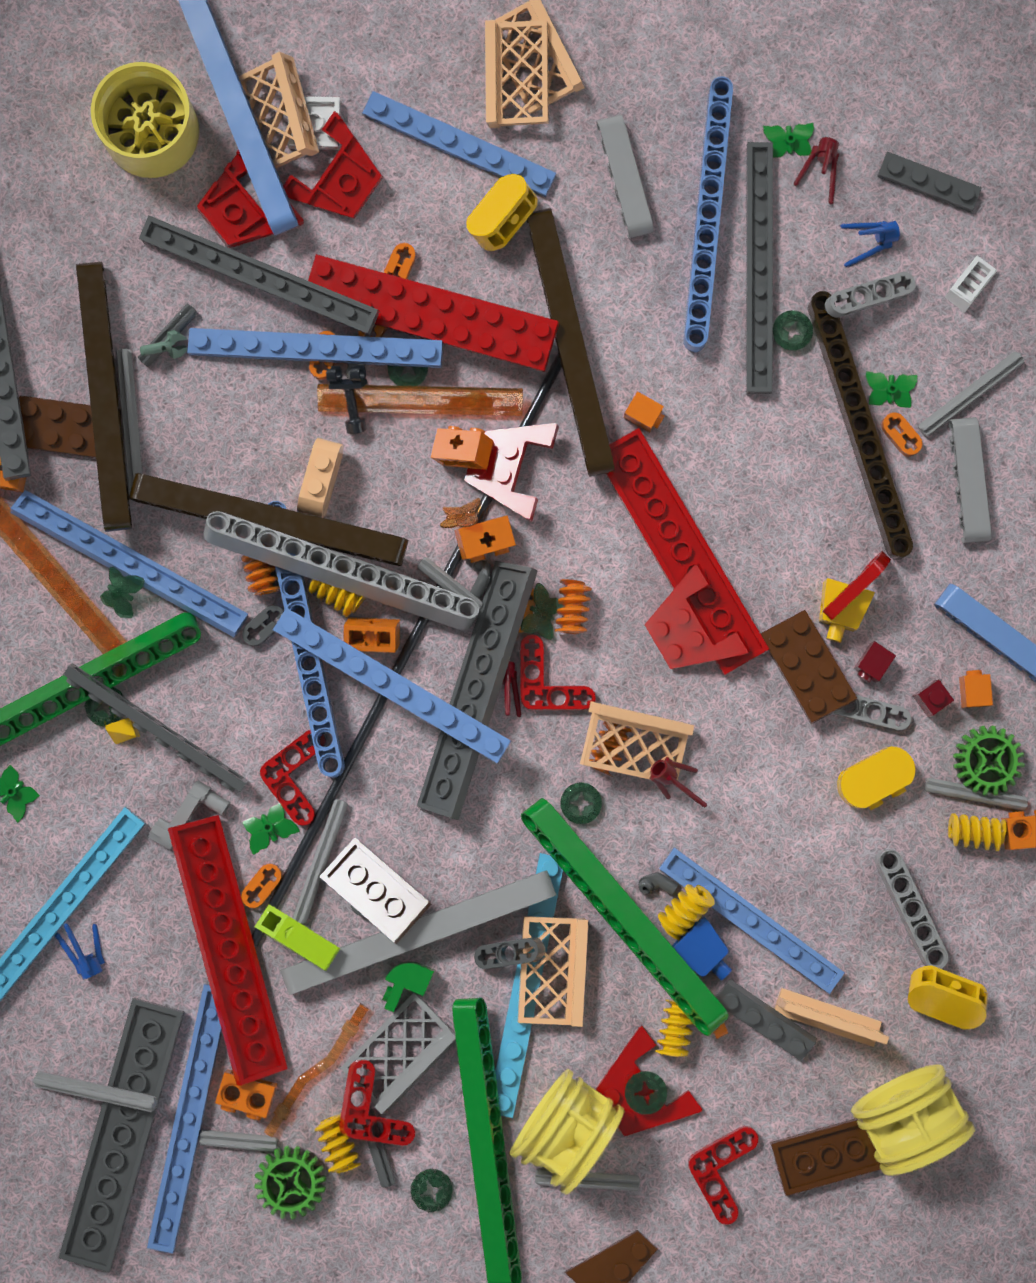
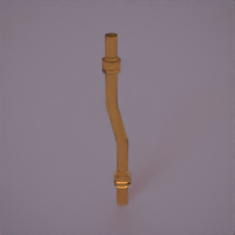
(283, 1109)

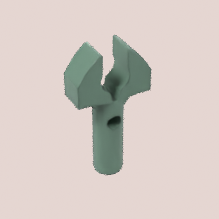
(167, 345)

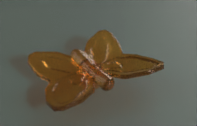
(460, 516)

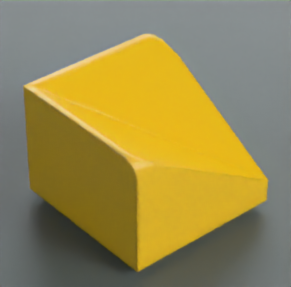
(122, 730)

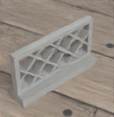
(420, 1065)

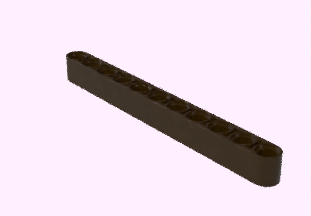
(570, 343)
(103, 397)
(858, 438)
(310, 528)

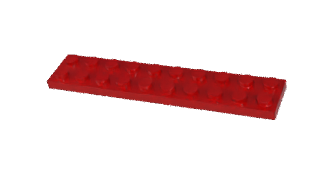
(442, 314)
(679, 543)
(227, 949)

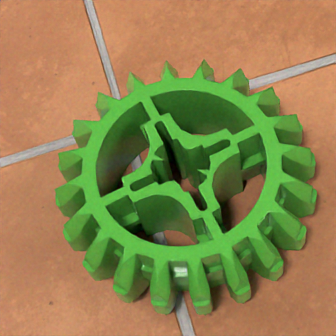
(998, 751)
(279, 1175)

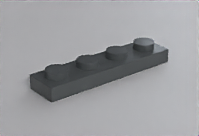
(929, 181)
(766, 1020)

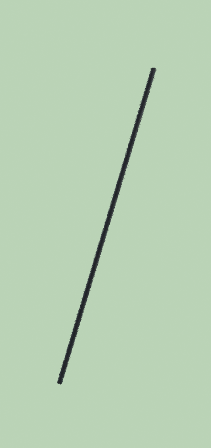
(398, 668)

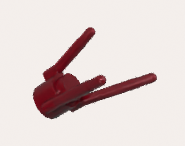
(826, 154)
(511, 678)
(664, 773)

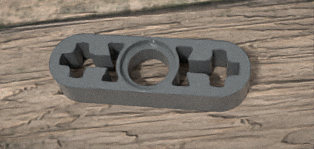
(518, 958)

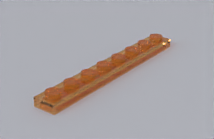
(425, 400)
(58, 581)

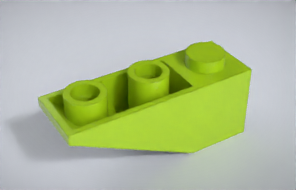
(297, 937)

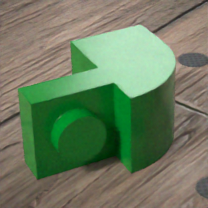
(406, 975)

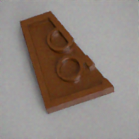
(615, 1263)

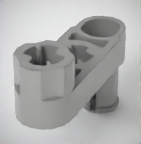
(198, 795)

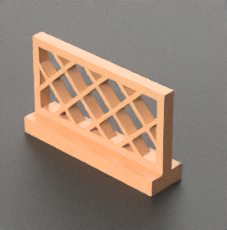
(556, 51)
(494, 73)
(292, 101)
(634, 720)
(575, 972)
(830, 1018)

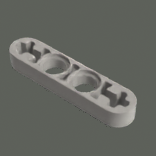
(869, 292)
(860, 714)

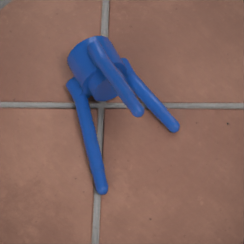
(884, 232)
(88, 964)

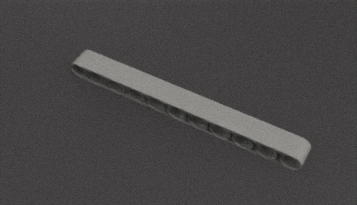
(328, 572)
(424, 931)

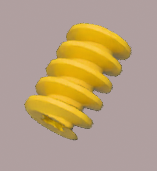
(343, 598)
(976, 831)
(685, 911)
(675, 1032)
(337, 1145)

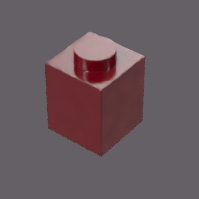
(874, 663)
(933, 698)

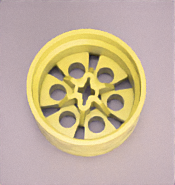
(144, 83)

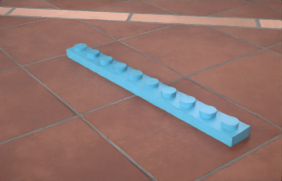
(68, 898)
(516, 1034)

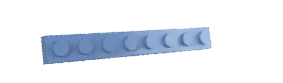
(456, 142)
(754, 922)

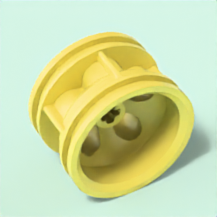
(913, 1120)
(568, 1131)

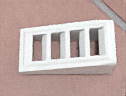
(961, 296)

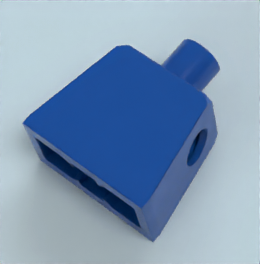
(703, 949)

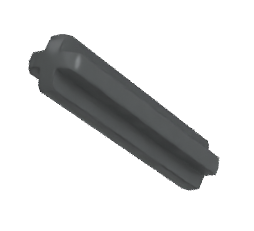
(178, 324)
(380, 1157)

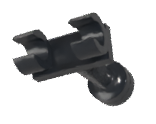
(357, 381)

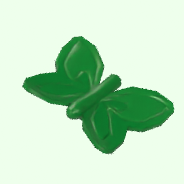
(789, 140)
(889, 390)
(15, 793)
(267, 826)

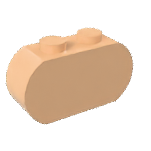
(320, 477)

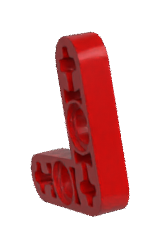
(860, 583)
(538, 684)
(284, 778)
(360, 1113)
(711, 1172)

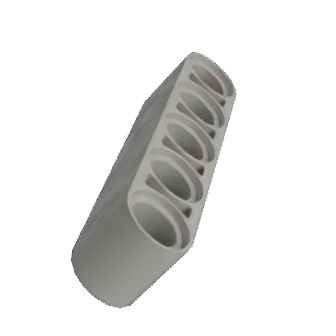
(626, 176)
(971, 481)
(921, 916)

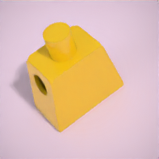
(848, 618)

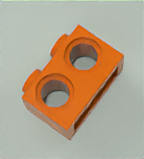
(1028, 838)
(245, 1102)

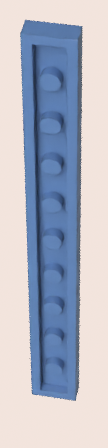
(315, 347)
(129, 562)
(392, 685)
(186, 1126)

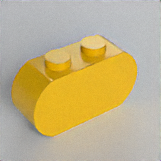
(502, 212)
(876, 778)
(948, 997)

